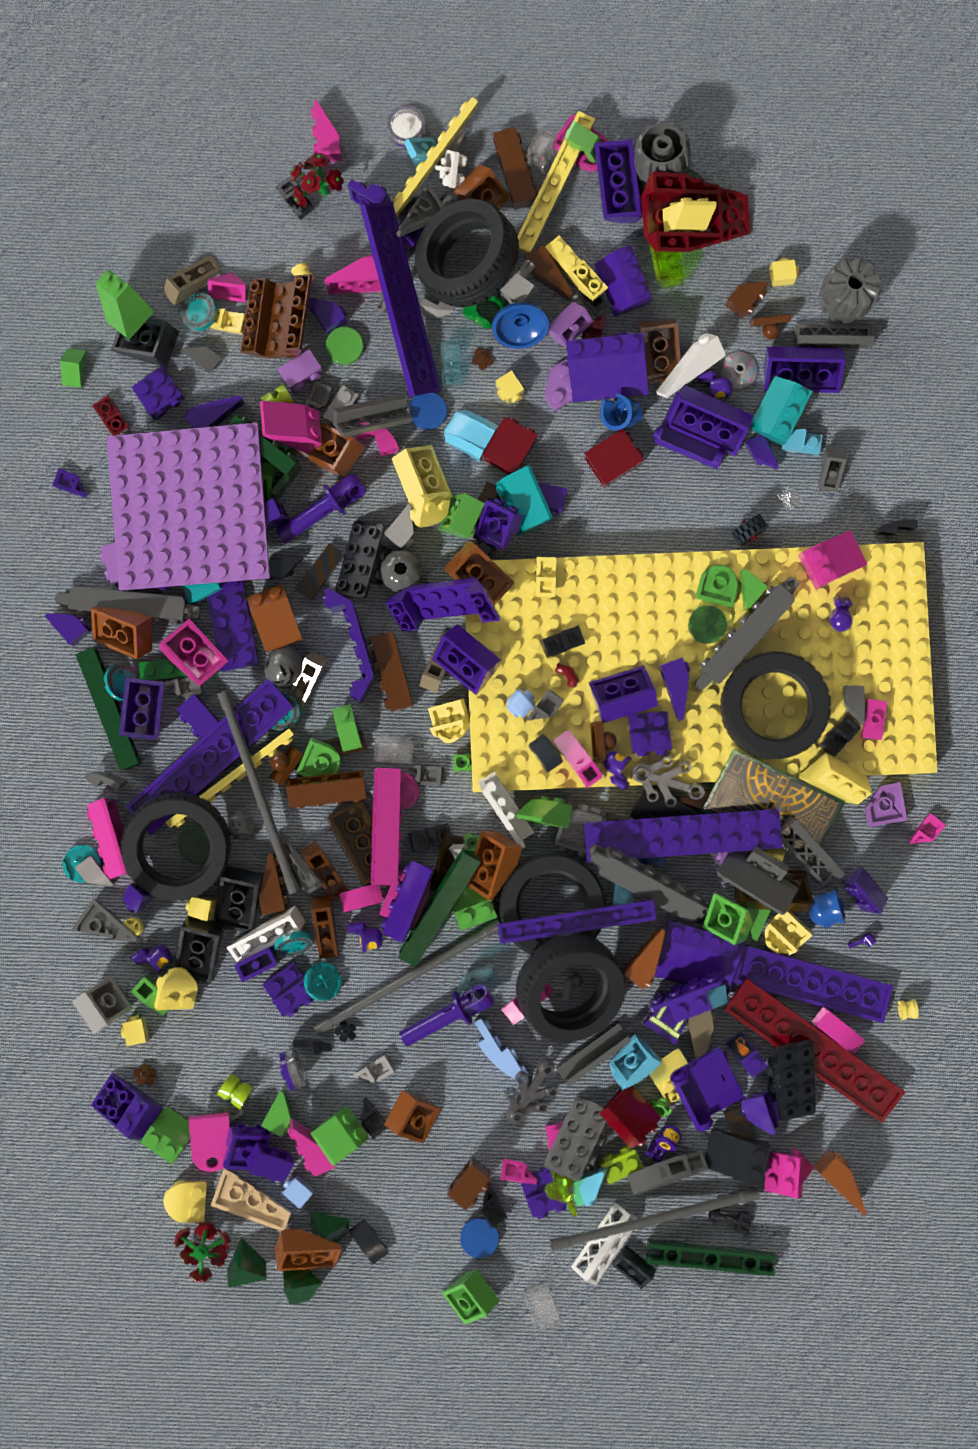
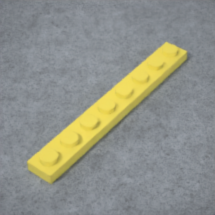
(434, 155)
(550, 190)
(239, 773)

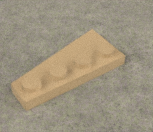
(247, 1201)

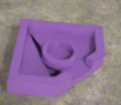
(558, 386)
(886, 806)

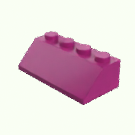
(109, 833)

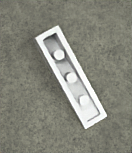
(696, 360)
(266, 934)

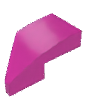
(927, 830)
(516, 1172)

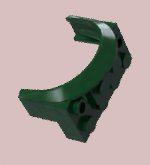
(287, 463)

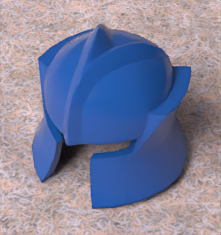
(623, 415)
(827, 909)

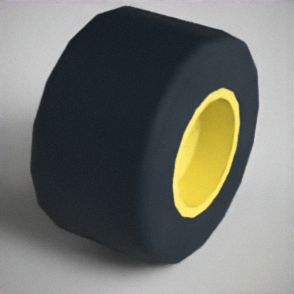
(545, 753)

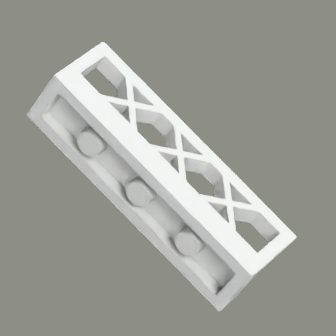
(505, 808)
(606, 1252)

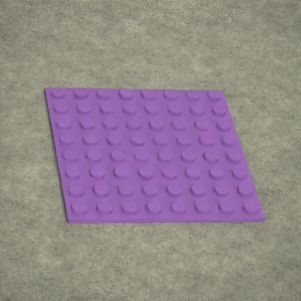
(188, 507)

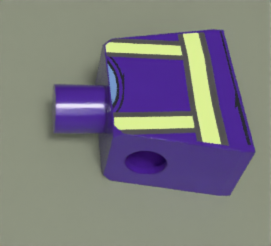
(663, 1023)

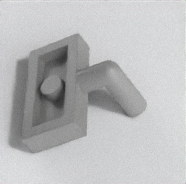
(343, 398)

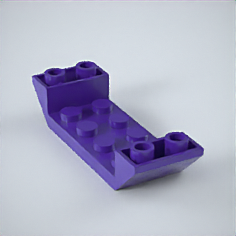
(440, 601)
(338, 603)

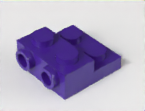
(361, 195)
(158, 393)
(498, 523)
(649, 733)
(288, 990)
(240, 1144)
(536, 1197)

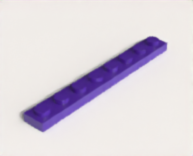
(576, 921)

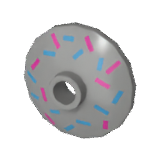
(739, 379)

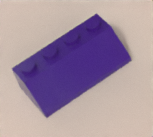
(618, 181)
(811, 367)
(710, 420)
(408, 901)

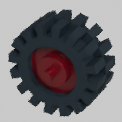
(749, 530)

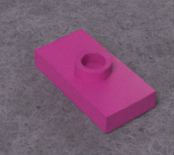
(874, 719)

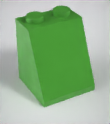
(122, 304)

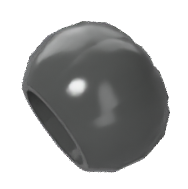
(400, 582)
(282, 664)

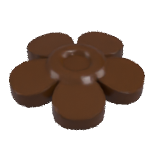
(482, 359)
(144, 1075)

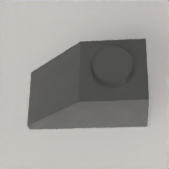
(832, 467)

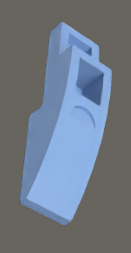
(503, 1058)

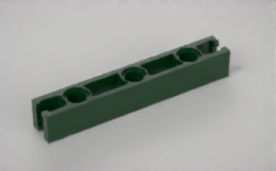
(107, 709)
(439, 907)
(726, 1258)

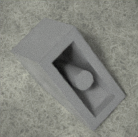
(401, 530)

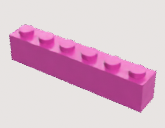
(386, 826)

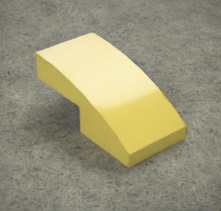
(229, 321)
(546, 576)

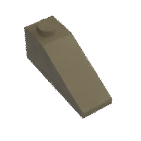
(190, 280)
(433, 672)
(308, 677)
(700, 1032)

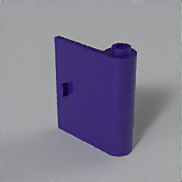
(686, 445)
(703, 1088)

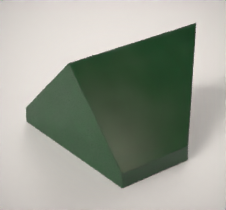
(329, 1226)
(245, 1266)
(300, 1285)

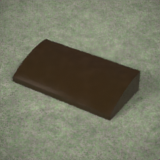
(354, 833)
(801, 902)

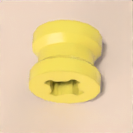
(301, 269)
(131, 922)
(908, 1009)

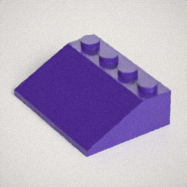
(607, 367)
(695, 952)

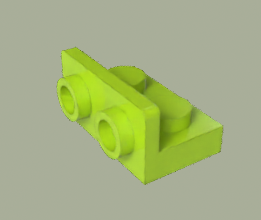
(621, 1164)

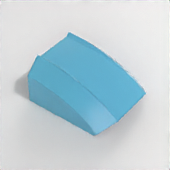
(470, 433)
(634, 1062)

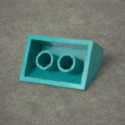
(780, 410)
(523, 492)

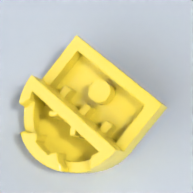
(431, 509)
(449, 720)
(786, 933)
(176, 990)
(186, 1201)

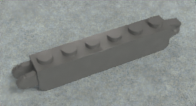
(158, 607)
(749, 633)
(648, 883)

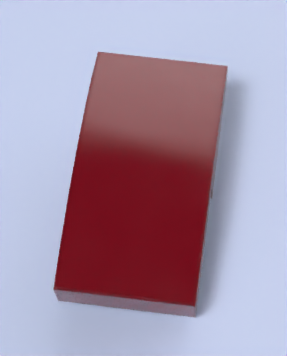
(110, 416)

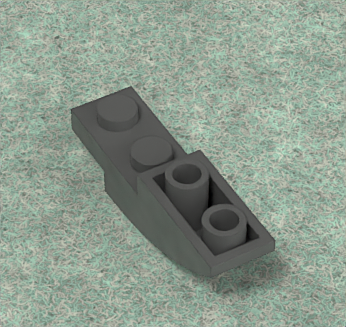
(667, 1172)

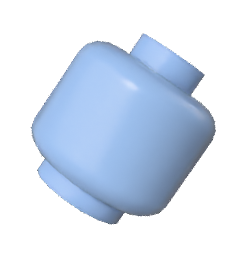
(520, 703)

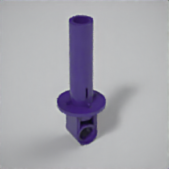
(336, 497)
(462, 1008)

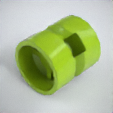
(280, 395)
(235, 1091)

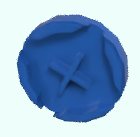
(428, 411)
(478, 1238)

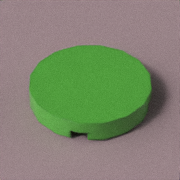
(344, 346)

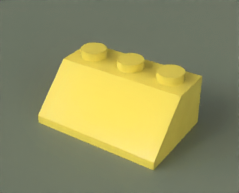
(419, 473)
(837, 779)

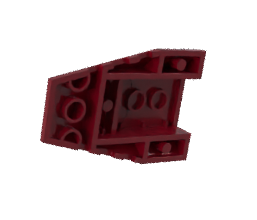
(728, 221)

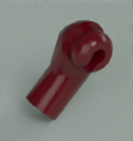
(570, 674)

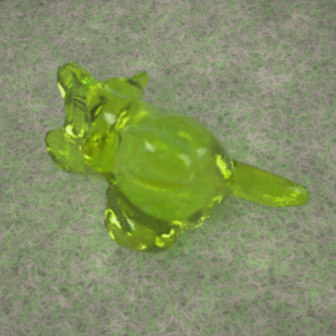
(562, 1190)

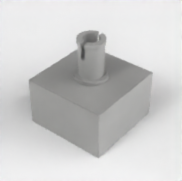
(517, 287)
(102, 1005)

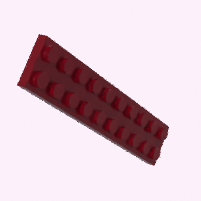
(831, 1061)

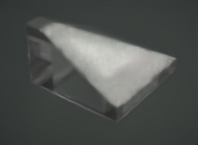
(789, 498)

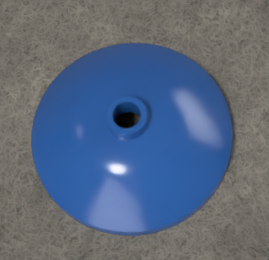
(520, 325)

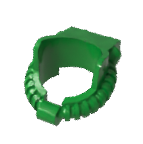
(471, 312)

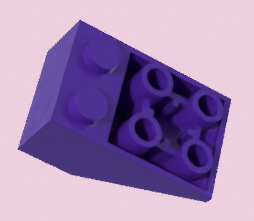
(865, 891)
(126, 1107)

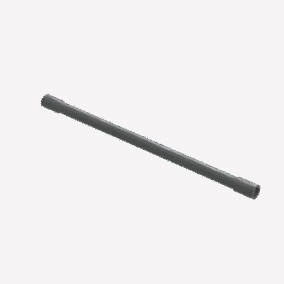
(228, 708)
(330, 1022)
(567, 1241)

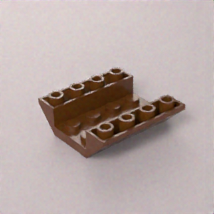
(276, 317)

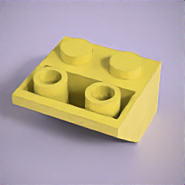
(688, 215)
(662, 1074)

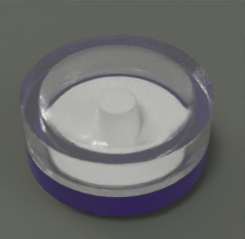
(406, 123)
(292, 1069)

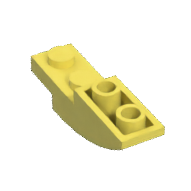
(576, 270)

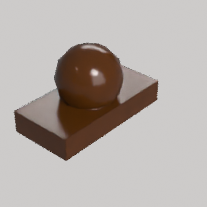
(770, 325)
(601, 741)
(284, 764)

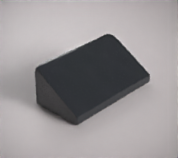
(634, 1267)

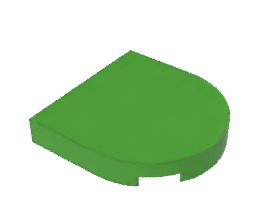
(718, 586)
(319, 759)

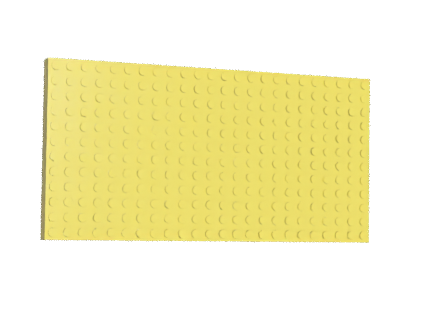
(638, 615)

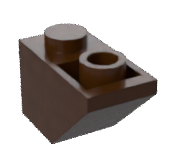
(745, 296)

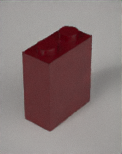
(509, 446)
(614, 458)
(630, 1116)

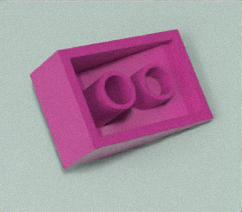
(355, 278)
(291, 425)
(832, 559)
(193, 653)

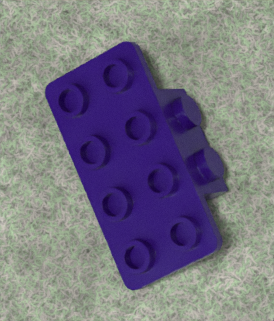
(688, 999)

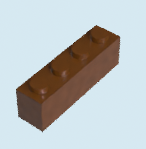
(514, 168)
(391, 672)
(326, 789)

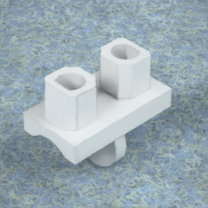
(449, 168)

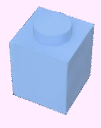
(297, 1190)

